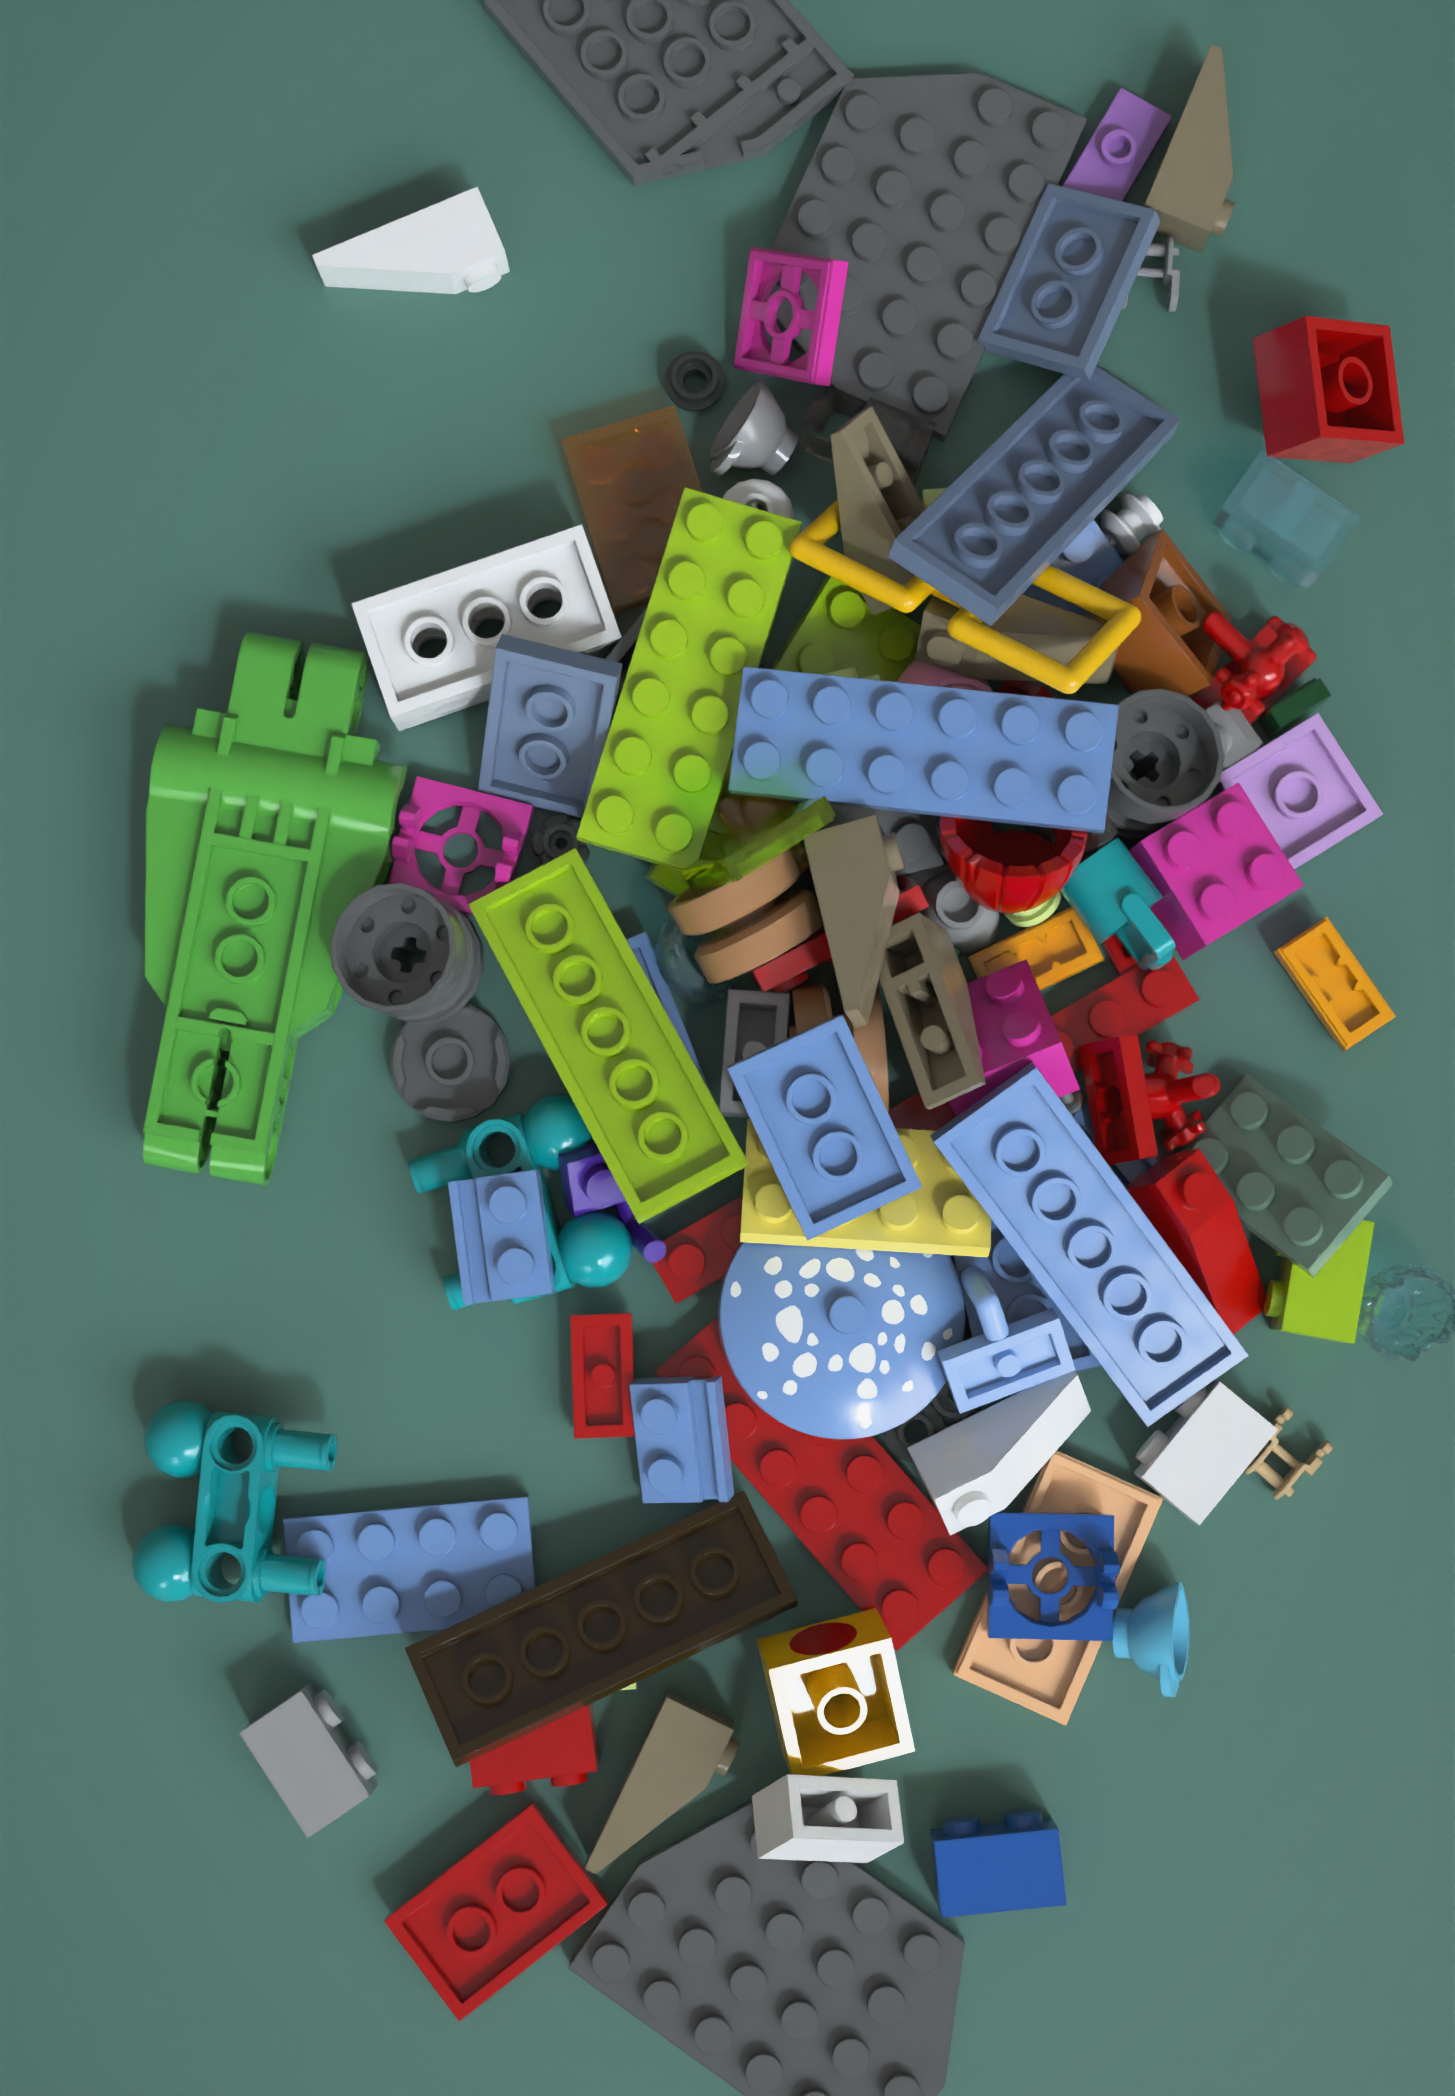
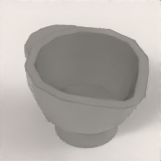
(753, 435)
(968, 924)

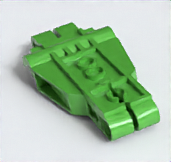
(251, 856)

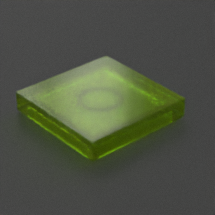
(758, 844)

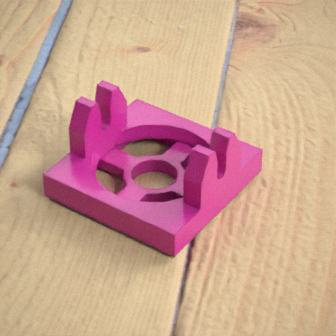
(758, 312)
(433, 796)

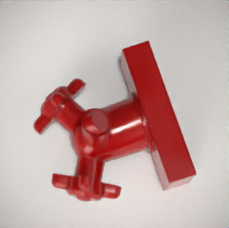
(1258, 667)
(1128, 1100)

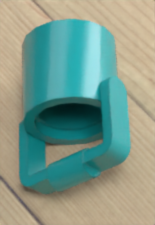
(1115, 898)

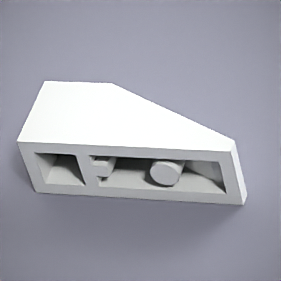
(429, 251)
(996, 1452)

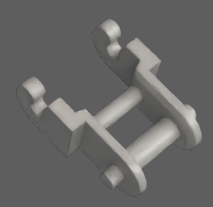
(1169, 276)

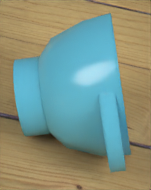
(1156, 1636)

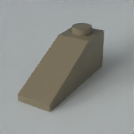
(1197, 164)
(872, 497)
(1028, 621)
(857, 900)
(931, 1010)
(669, 1770)

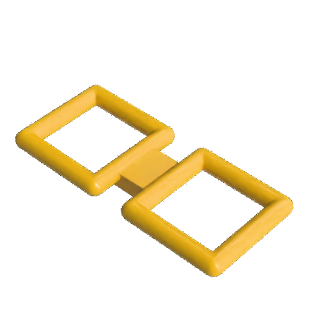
(966, 627)

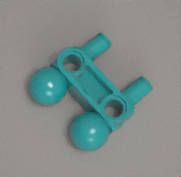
(588, 1248)
(232, 1506)

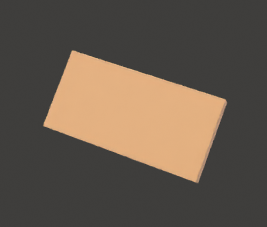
(1052, 1672)

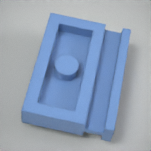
(501, 1237)
(681, 1439)

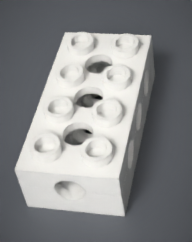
(461, 599)

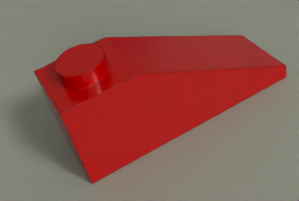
(1203, 1231)

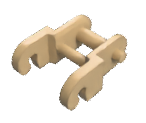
(1281, 1484)

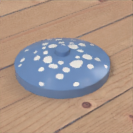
(839, 1334)

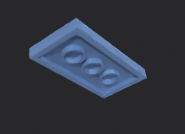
(410, 1566)

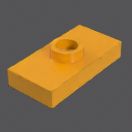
(1052, 948)
(1334, 984)

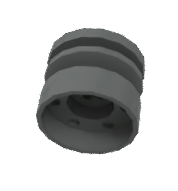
(1173, 755)
(380, 936)

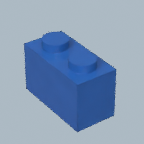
(997, 1864)

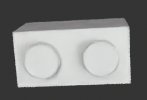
(1203, 1450)
(827, 1819)

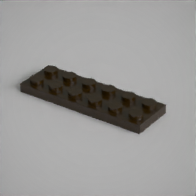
(600, 1628)

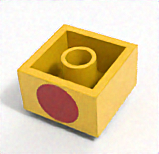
(836, 1694)

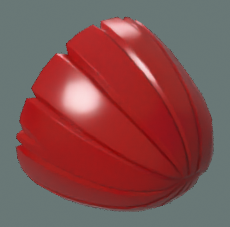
(1009, 867)

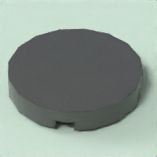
(451, 1066)

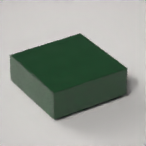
(1293, 707)

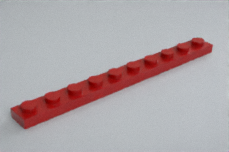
(1119, 1008)

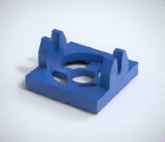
(1090, 1624)

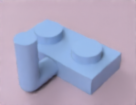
(1004, 1356)

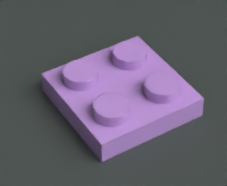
(1304, 790)

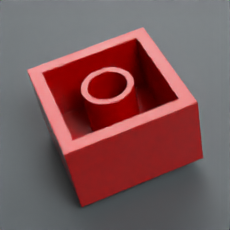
(1328, 390)

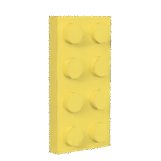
(931, 1220)

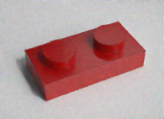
(602, 1375)

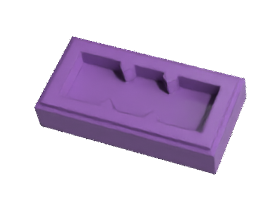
(1119, 147)

